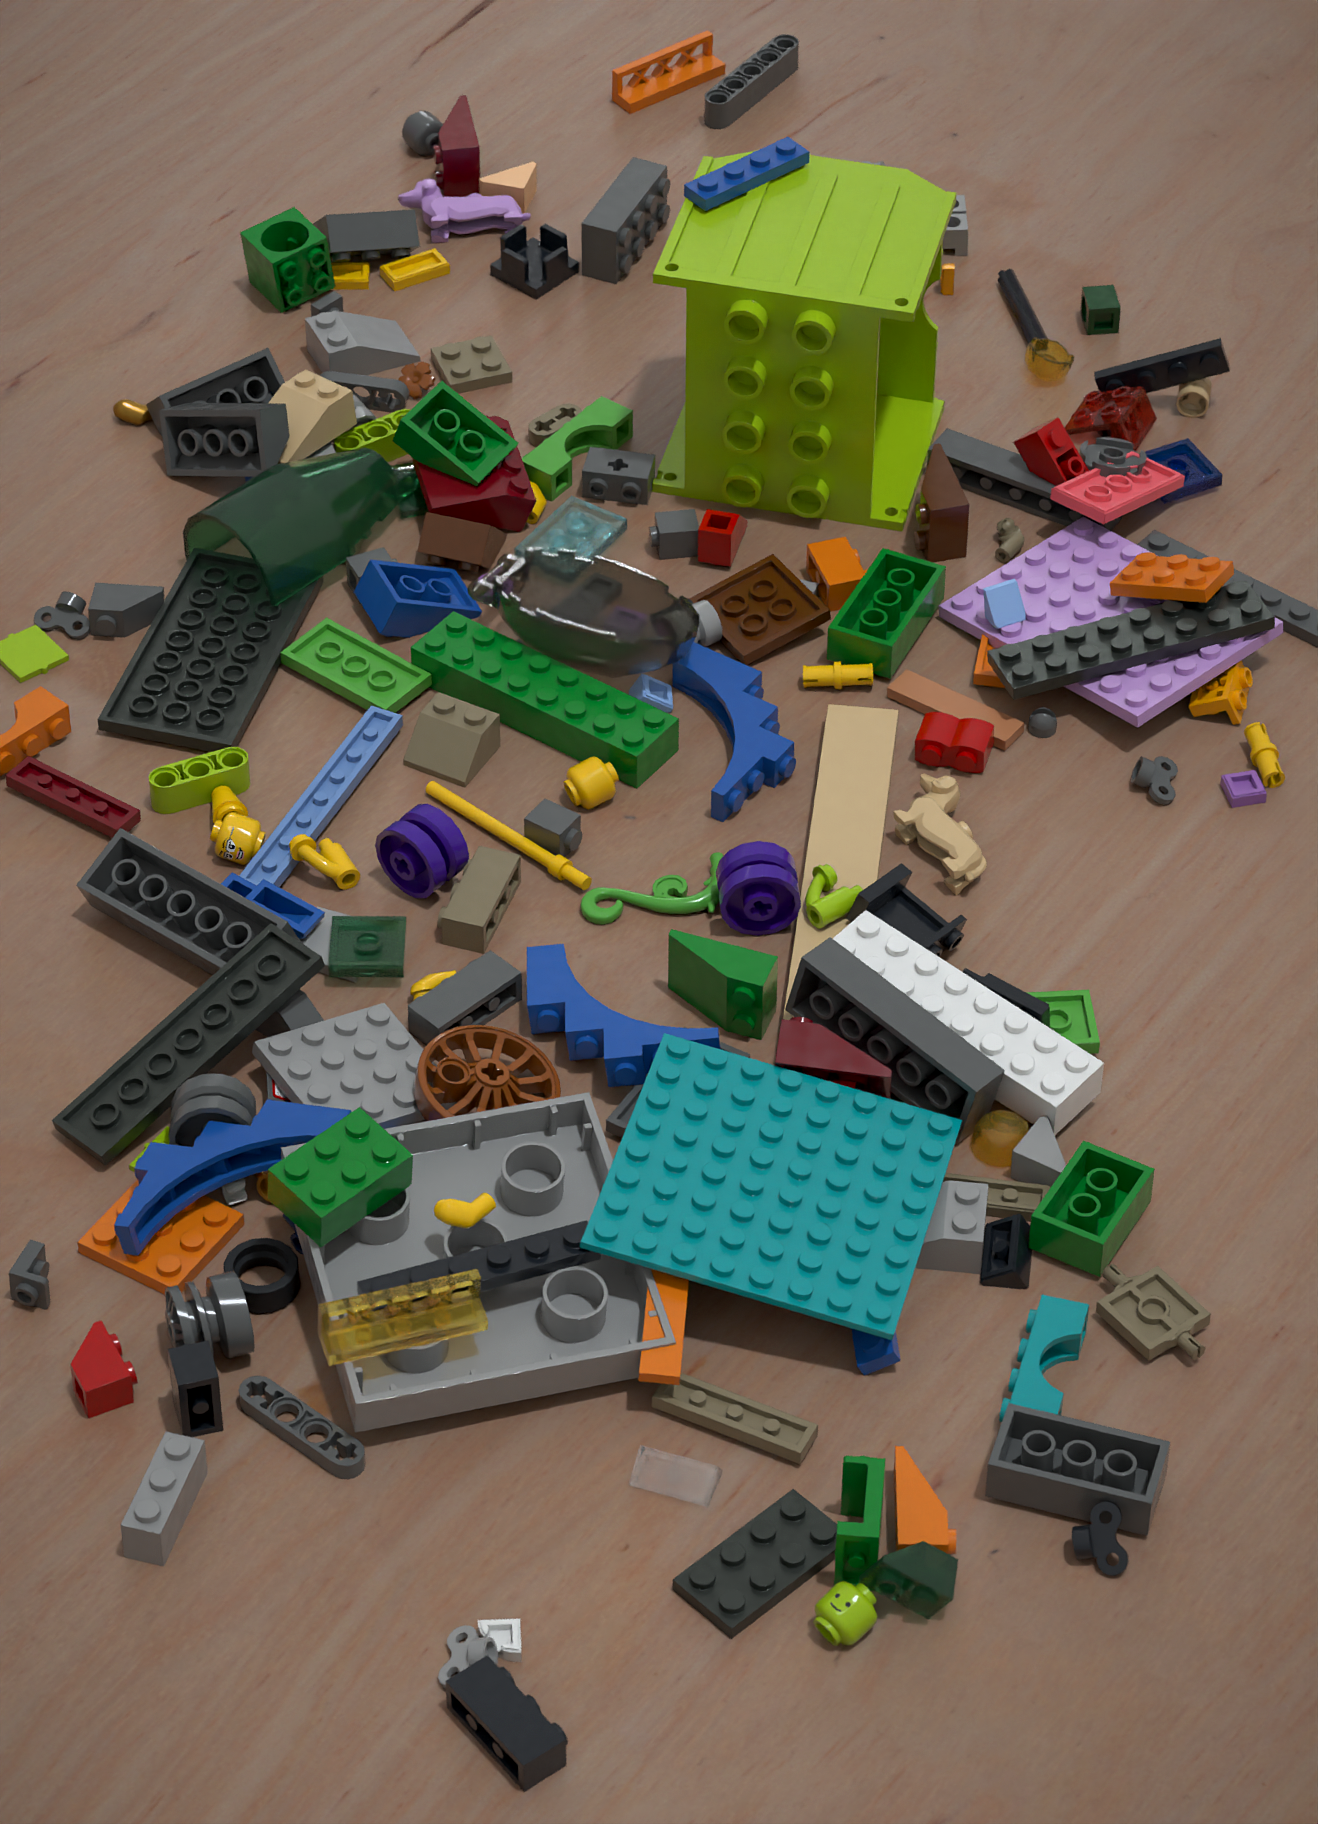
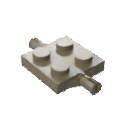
(1153, 1312)

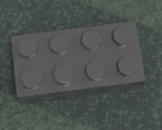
(625, 220)
(1074, 1465)

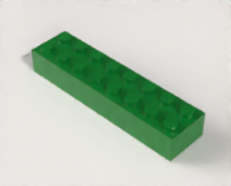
(547, 698)

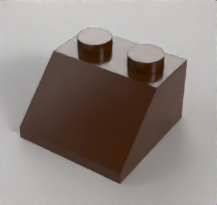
(460, 541)

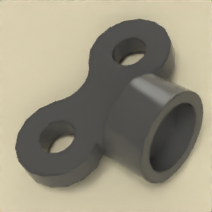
(65, 616)
(1152, 774)

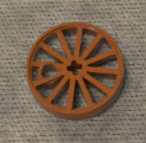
(480, 1082)

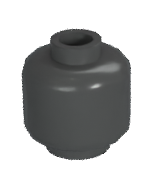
(421, 132)

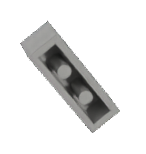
(164, 1498)

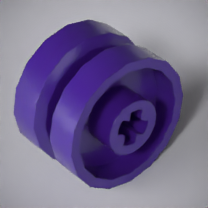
(422, 850)
(758, 888)

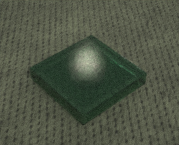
(367, 946)

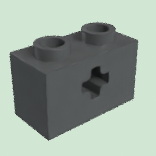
(618, 475)

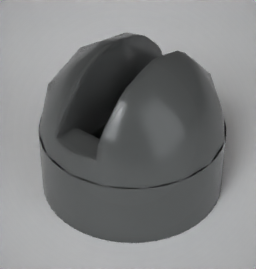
(1042, 723)

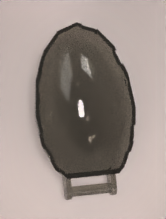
(589, 611)

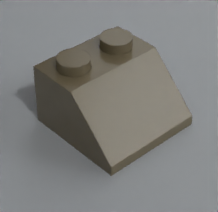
(453, 739)

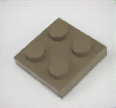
(471, 364)

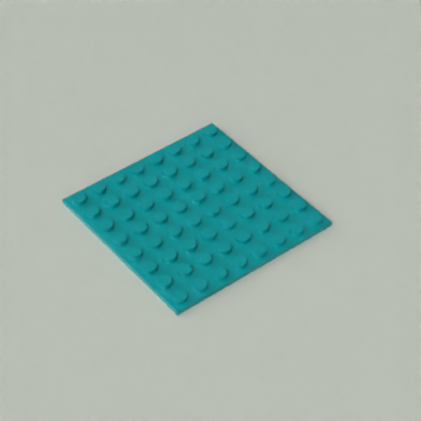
(774, 1186)

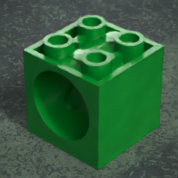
(287, 259)

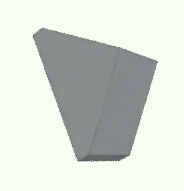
(1037, 1155)

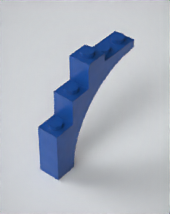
(735, 699)
(592, 1029)
(223, 1153)

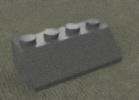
(244, 381)
(223, 438)

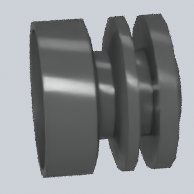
(215, 1318)

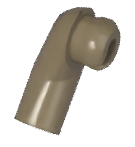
(1011, 540)

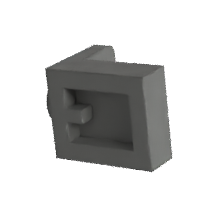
(29, 1277)

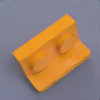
(1224, 693)

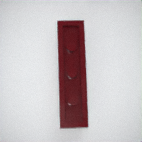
(72, 797)

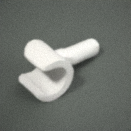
(234, 1192)

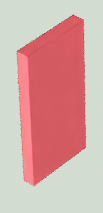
(1116, 495)

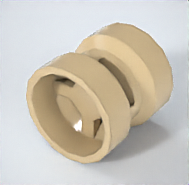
(1194, 398)

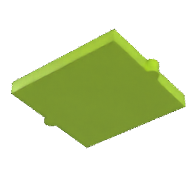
(30, 653)

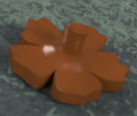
(417, 378)

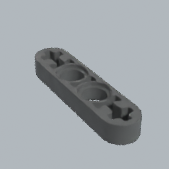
(307, 1422)

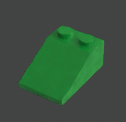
(453, 436)
(724, 982)

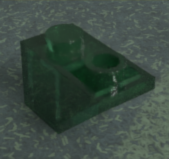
(915, 1577)

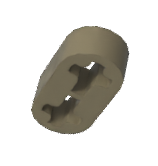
(550, 422)

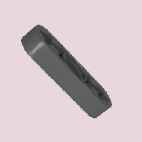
(385, 386)

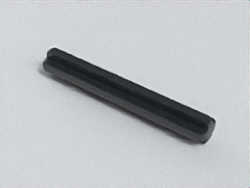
(1020, 305)

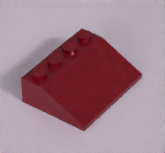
(499, 500)

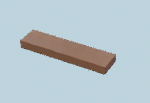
(930, 696)

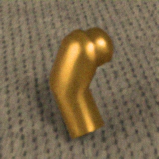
(131, 412)

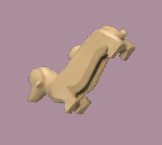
(939, 833)

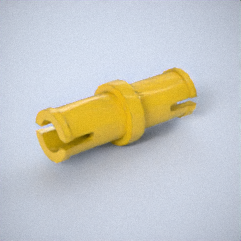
(838, 675)
(1264, 755)

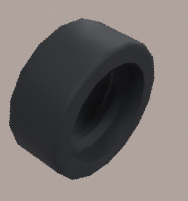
(266, 1253)

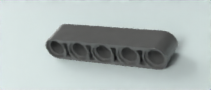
(751, 81)

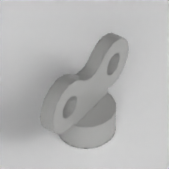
(466, 1653)

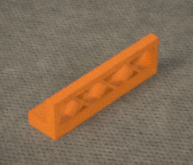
(665, 79)

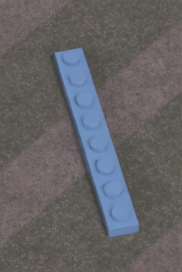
(325, 794)

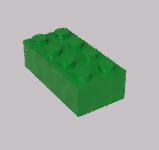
(886, 612)

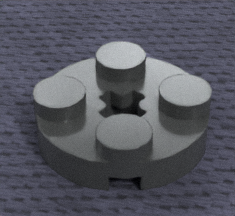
(1110, 450)

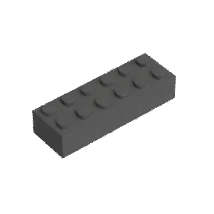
(173, 903)
(927, 1058)

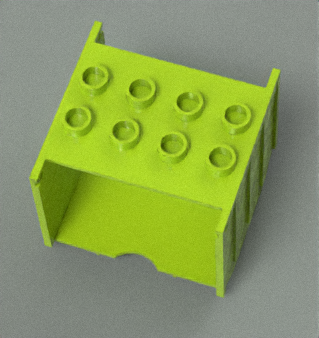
(808, 342)

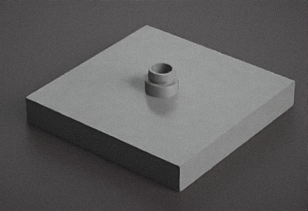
(544, 1332)

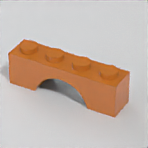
(38, 724)

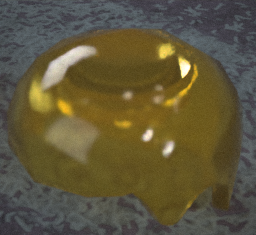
(1048, 359)
(997, 1136)

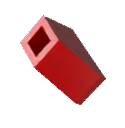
(1051, 453)
(720, 537)
(100, 1374)

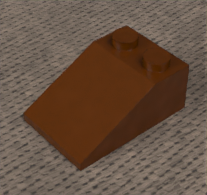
(941, 512)

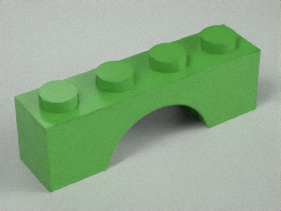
(598, 425)

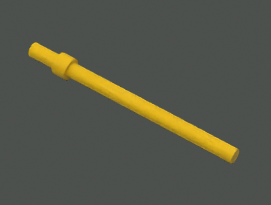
(557, 864)

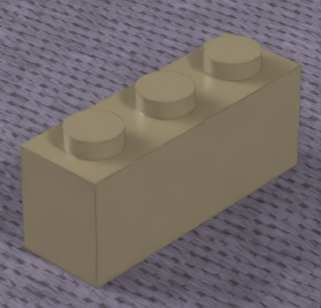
(480, 899)

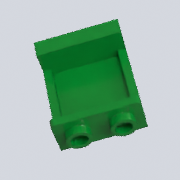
(860, 1497)

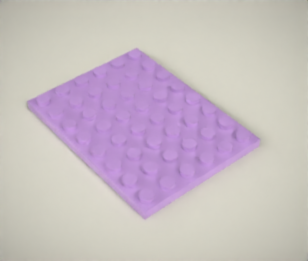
(1069, 585)

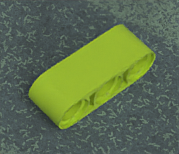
(375, 436)
(194, 779)

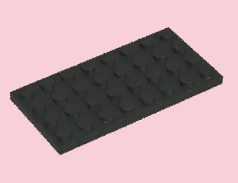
(206, 655)

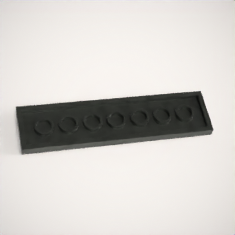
(1129, 640)
(188, 1043)

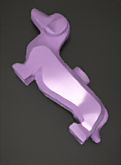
(462, 214)

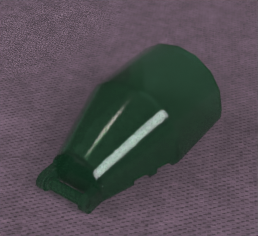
(302, 515)

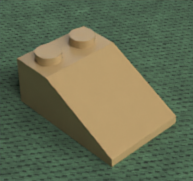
(315, 413)

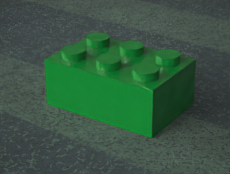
(340, 1177)
(1091, 1208)

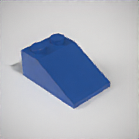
(412, 597)

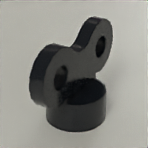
(1100, 1539)

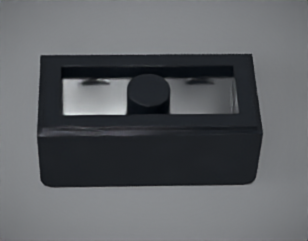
(1006, 1253)

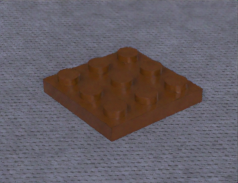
(763, 609)

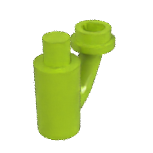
(832, 906)

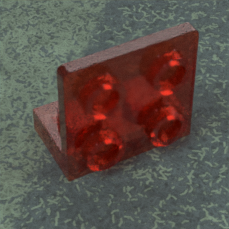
(1122, 411)

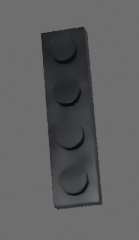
(1167, 368)

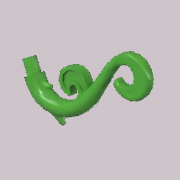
(659, 902)

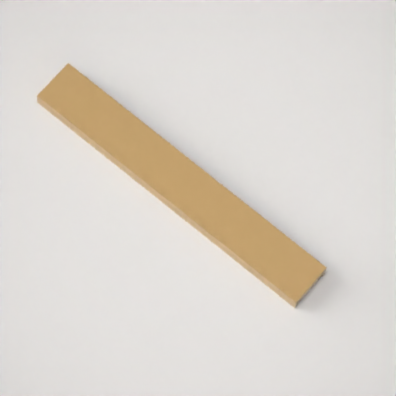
(847, 812)

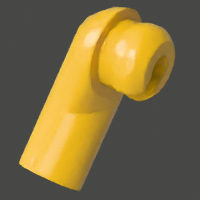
(462, 1213)

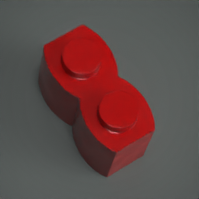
(954, 742)

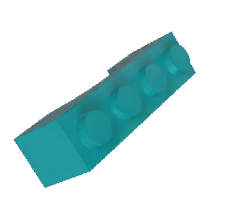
(1055, 1337)

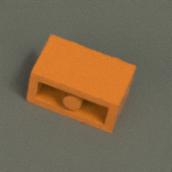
(835, 569)

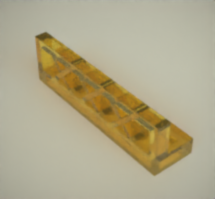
(401, 1322)

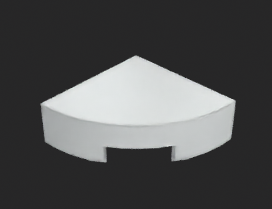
(506, 1636)

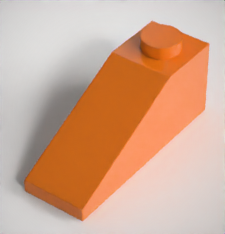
(918, 1509)

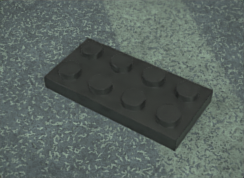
(759, 1564)

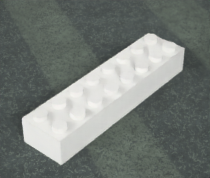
(1041, 1067)

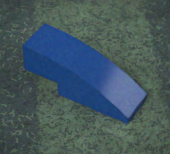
(298, 913)

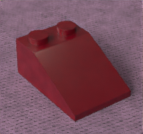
(458, 153)
(824, 1055)

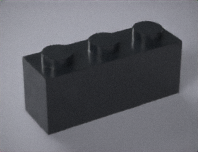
(506, 1722)

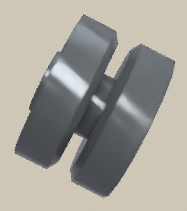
(208, 1099)

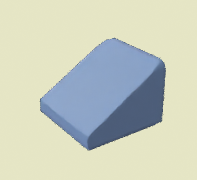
(1003, 604)
(653, 692)

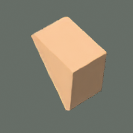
(516, 182)

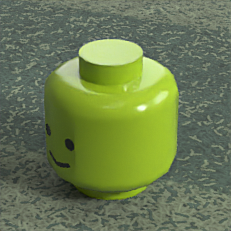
(845, 1613)

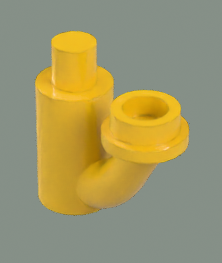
(331, 861)

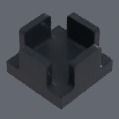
(534, 264)

